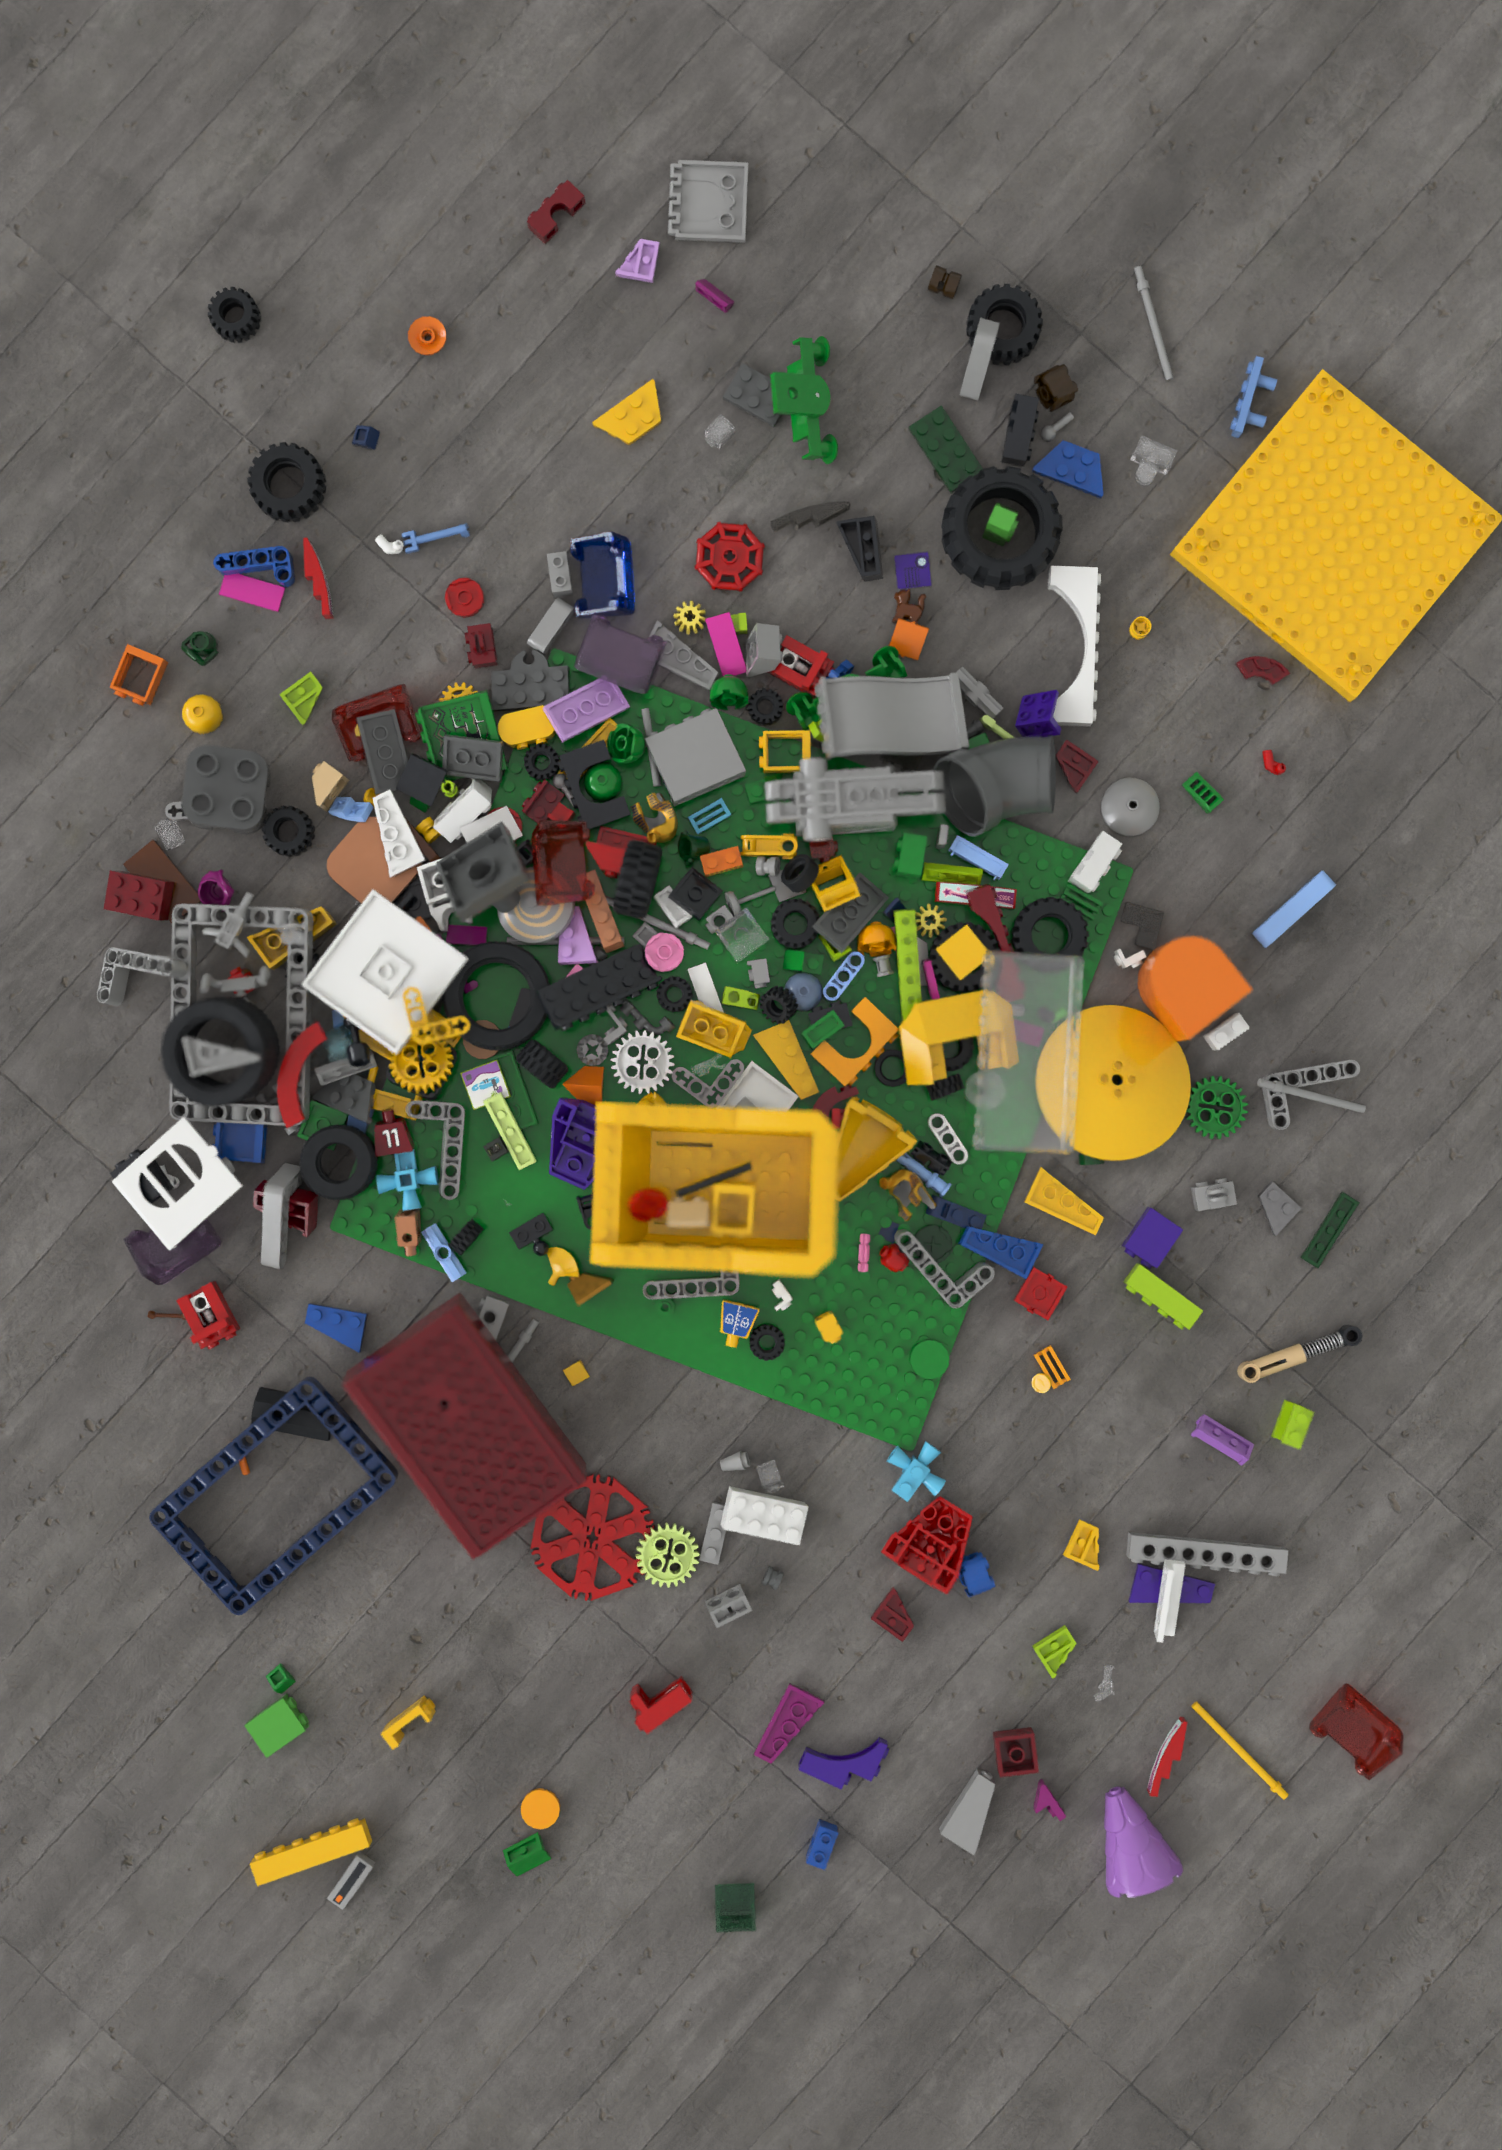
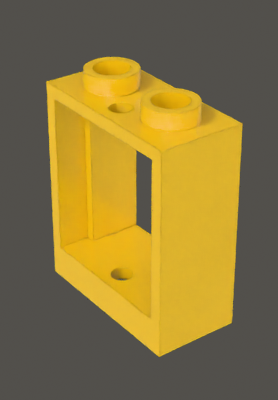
(763, 743)
(837, 893)
(741, 1189)

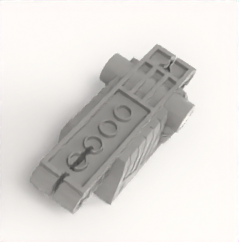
(850, 799)

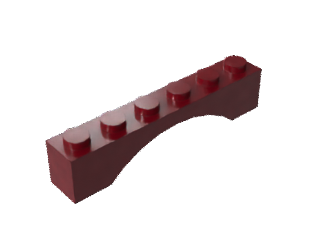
(982, 902)

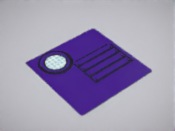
(912, 570)

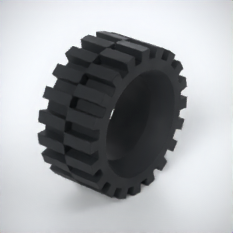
(942, 970)

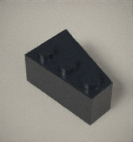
(863, 543)

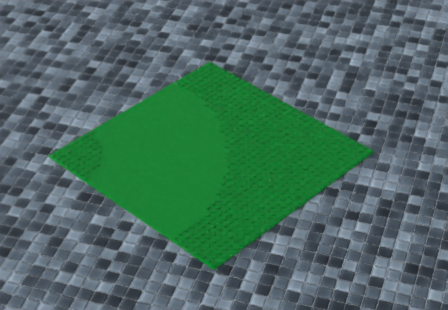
(883, 1314)

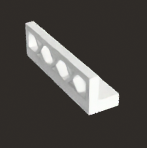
(1169, 1599)

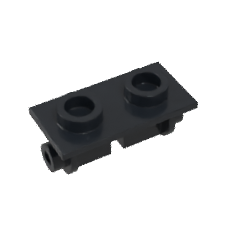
(939, 1162)

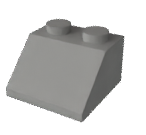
(763, 649)

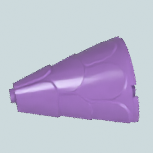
(1134, 1849)

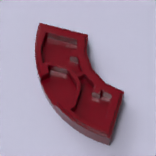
(1262, 667)

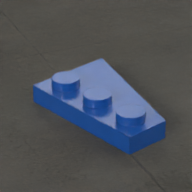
(338, 1324)

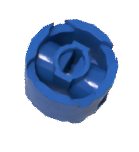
(975, 1574)

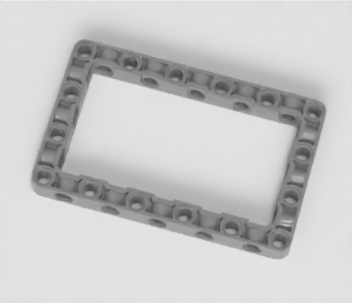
(298, 1013)

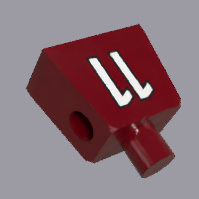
(392, 1135)

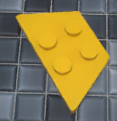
(633, 415)

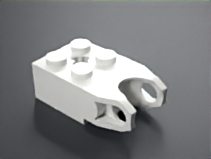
(436, 894)

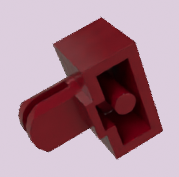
(482, 646)

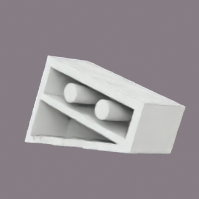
(464, 810)
(1095, 863)

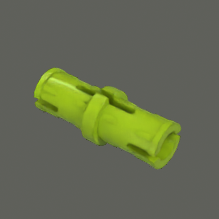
(445, 788)

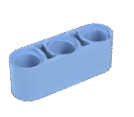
(847, 967)

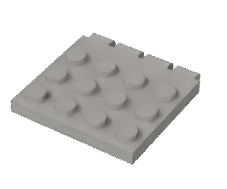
(709, 201)

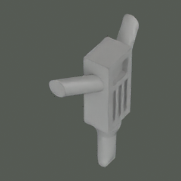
(233, 925)

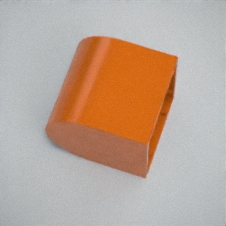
(1189, 985)

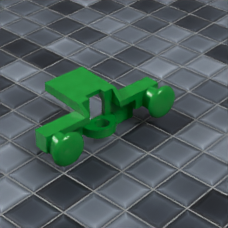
(885, 664)

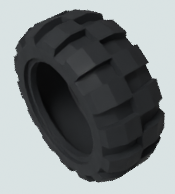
(1011, 485)

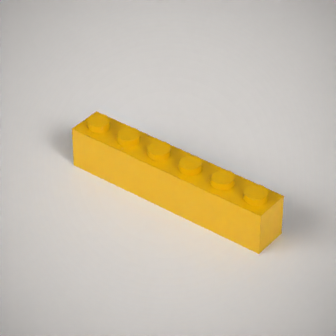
(311, 1851)

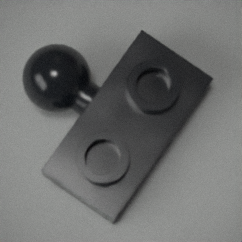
(532, 1232)

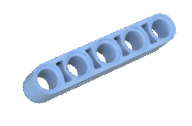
(1294, 909)

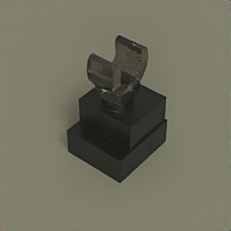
(496, 1149)

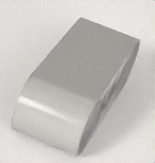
(550, 626)

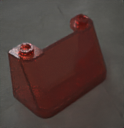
(392, 698)
(560, 862)
(1359, 1730)

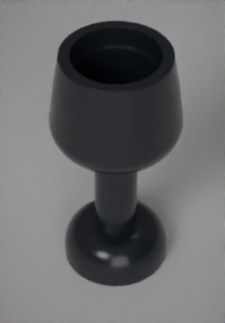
(357, 1052)

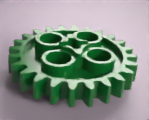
(1213, 1124)

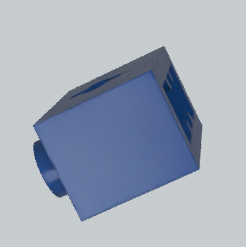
(821, 1844)

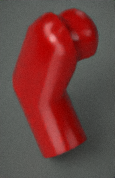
(1271, 765)

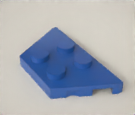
(1073, 467)

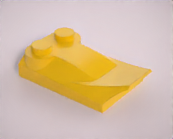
(713, 1029)

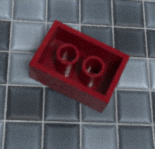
(138, 895)

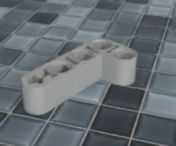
(979, 358)

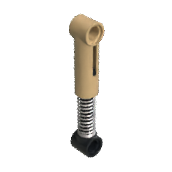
(1297, 1354)

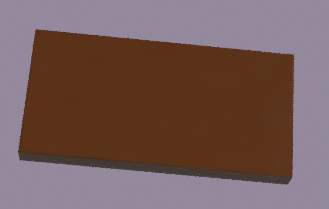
(155, 863)

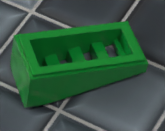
(1197, 797)

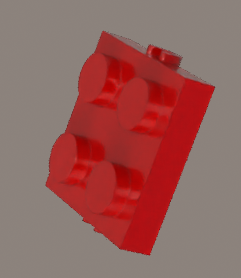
(1040, 1293)

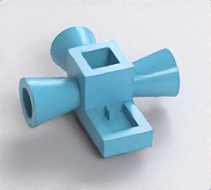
(407, 1179)
(915, 1471)

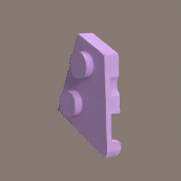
(641, 262)

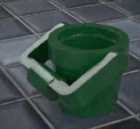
(202, 645)
(692, 847)

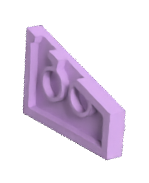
(575, 942)

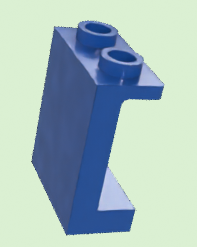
(241, 1141)

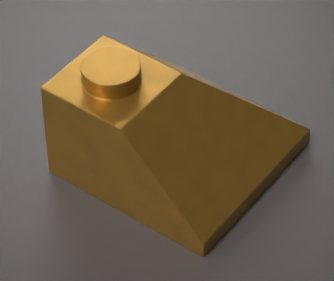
(587, 1286)

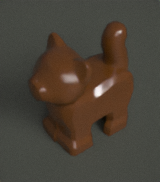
(908, 611)

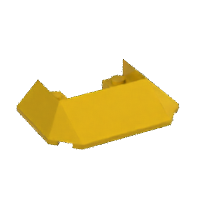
(931, 1025)

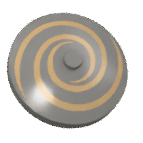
(535, 923)

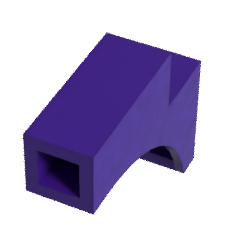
(836, 1768)

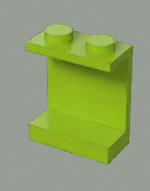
(1292, 1424)

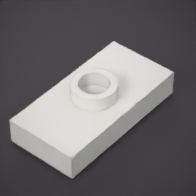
(673, 911)

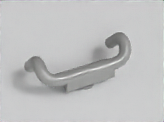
(237, 984)

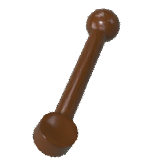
(151, 1314)

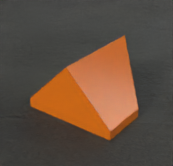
(587, 1084)

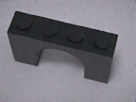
(574, 764)

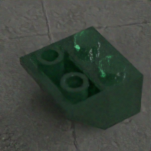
(735, 1907)

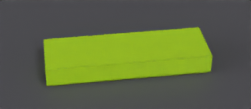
(951, 874)

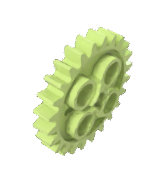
(684, 1557)

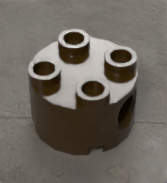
(1055, 387)

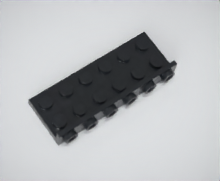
(598, 988)

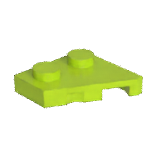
(302, 696)
(1055, 1649)

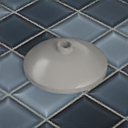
(1121, 816)

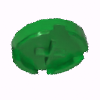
(929, 1359)

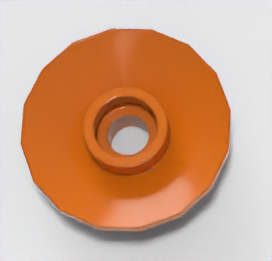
(423, 327)

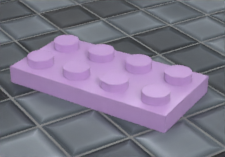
(585, 708)

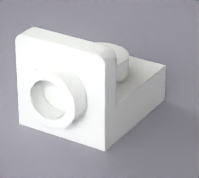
(780, 1291)

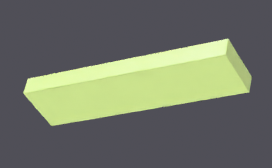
(509, 1130)

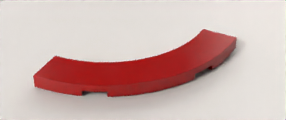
(290, 1073)

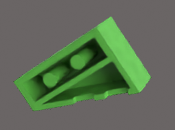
(1001, 524)

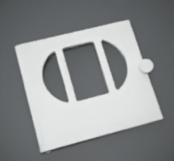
(196, 1205)

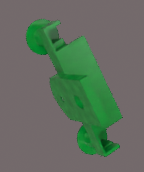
(806, 399)

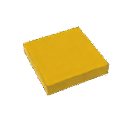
(962, 952)

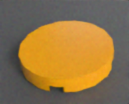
(540, 1808)

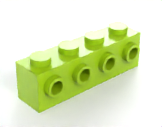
(1162, 1296)

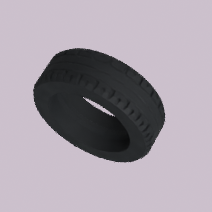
(532, 971)

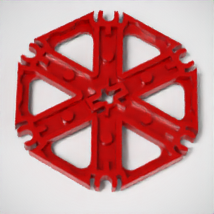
(606, 1549)

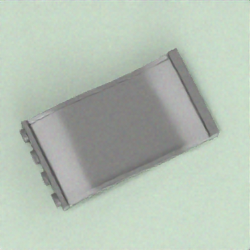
(891, 715)

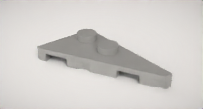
(208, 1057)

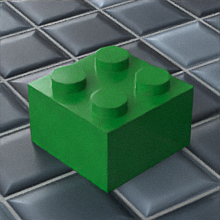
(911, 855)

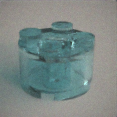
(337, 1043)

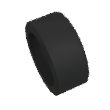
(805, 878)
(878, 1071)

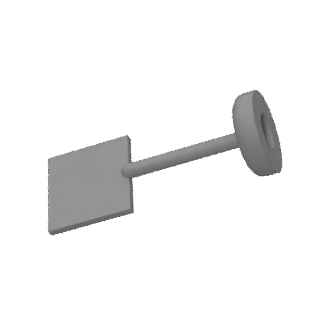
(781, 890)

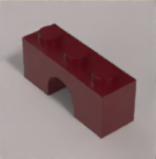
(565, 198)

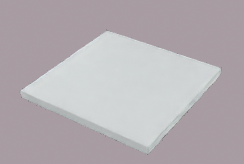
(373, 964)

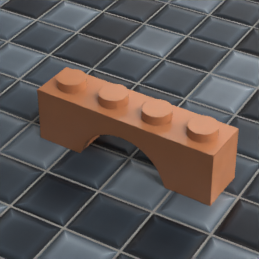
(602, 916)

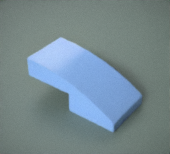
(350, 810)

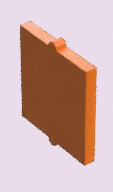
(909, 638)

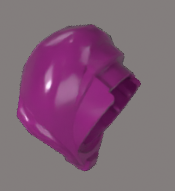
(213, 888)

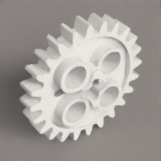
(661, 1063)

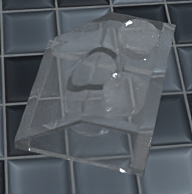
(741, 935)

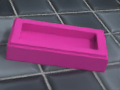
(930, 979)

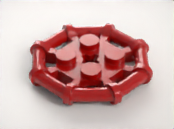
(735, 566)

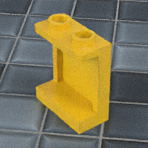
(392, 1732)

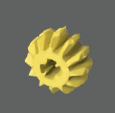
(682, 620)
(932, 927)

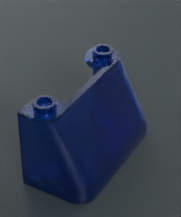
(604, 575)

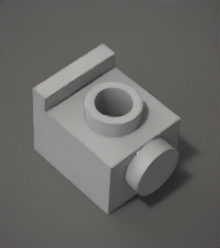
(759, 973)

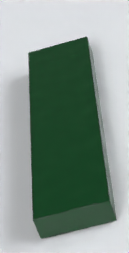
(1329, 1230)

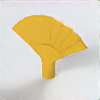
(562, 1264)

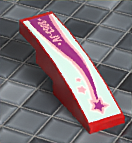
(315, 573)
(955, 894)
(1169, 1751)

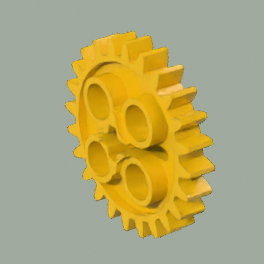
(439, 1058)

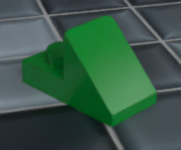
(756, 789)
(803, 962)

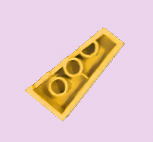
(269, 942)

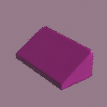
(714, 295)
(466, 935)

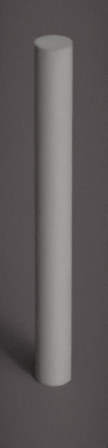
(648, 729)

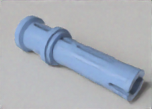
(931, 1179)

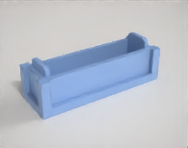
(978, 857)

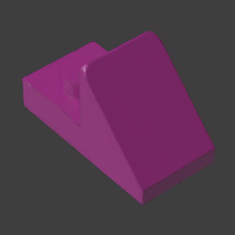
(1044, 1798)

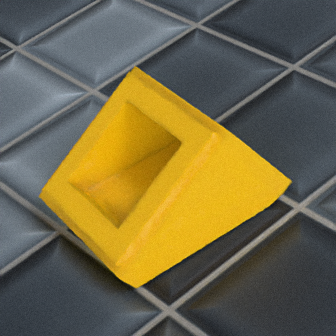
(576, 1373)

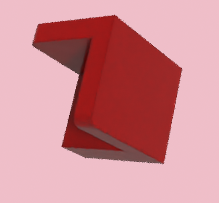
(561, 813)

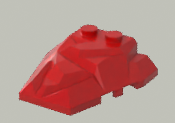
(932, 1544)

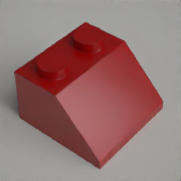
(607, 858)

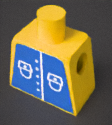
(737, 1321)

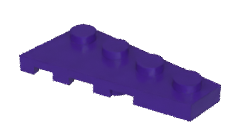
(1148, 1582)

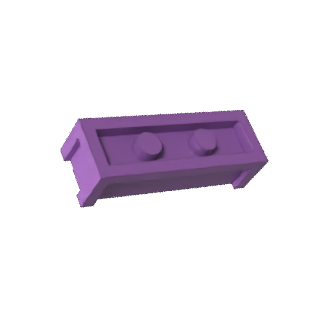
(1223, 1439)

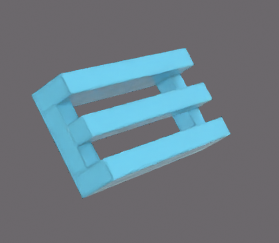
(695, 824)

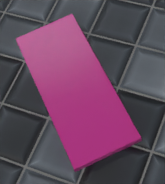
(252, 591)
(726, 644)

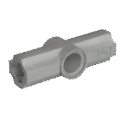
(978, 694)

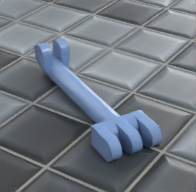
(415, 540)

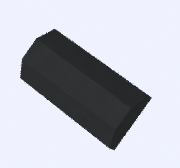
(302, 1423)

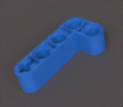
(253, 564)

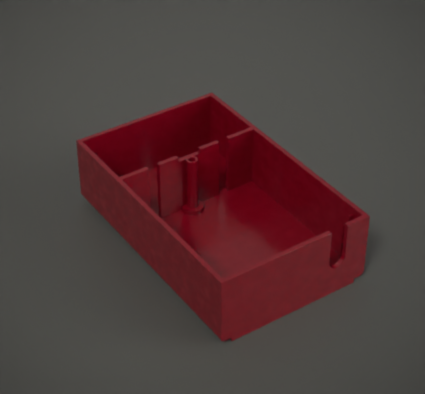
(466, 1426)

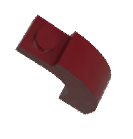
(831, 1097)

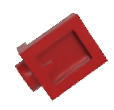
(837, 1117)

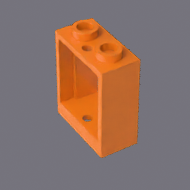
(122, 670)

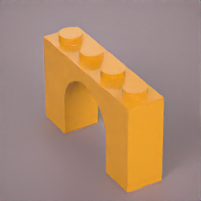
(881, 1032)

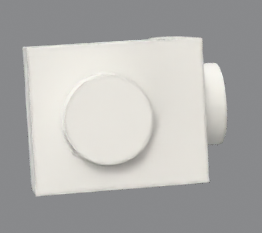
(1134, 960)

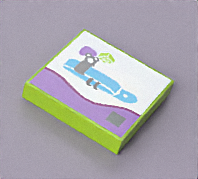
(484, 1082)

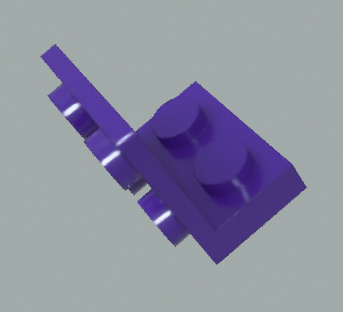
(1036, 715)

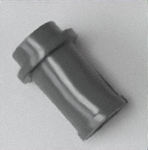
(974, 728)

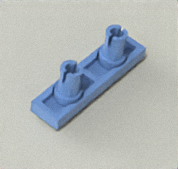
(1243, 405)

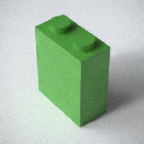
(277, 1725)

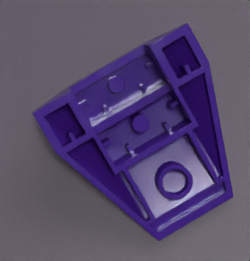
(573, 1142)

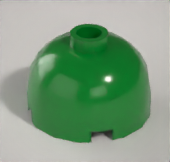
(728, 692)
(626, 743)
(603, 782)

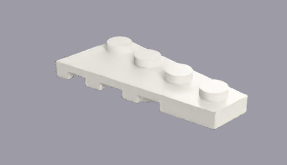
(398, 840)

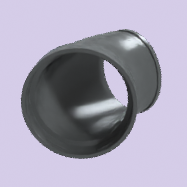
(998, 782)

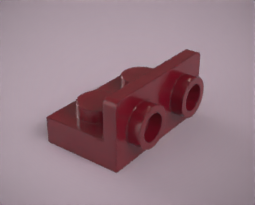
(542, 802)

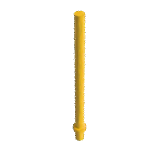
(1275, 1785)

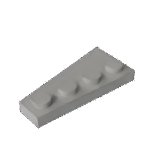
(683, 661)

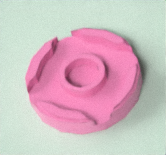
(664, 952)

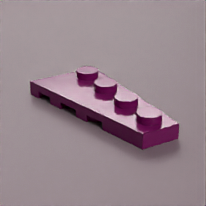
(789, 1717)

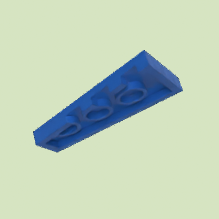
(1006, 1251)

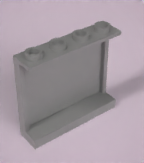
(695, 756)

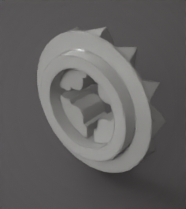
(602, 1050)

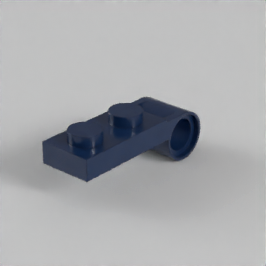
(956, 1214)

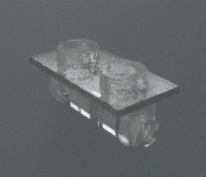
(290, 933)

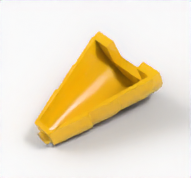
(867, 1145)

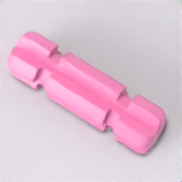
(863, 1255)

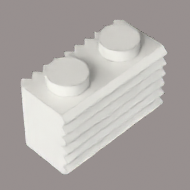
(1226, 1031)

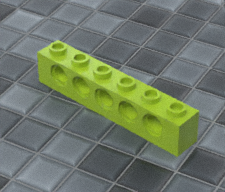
(907, 960)

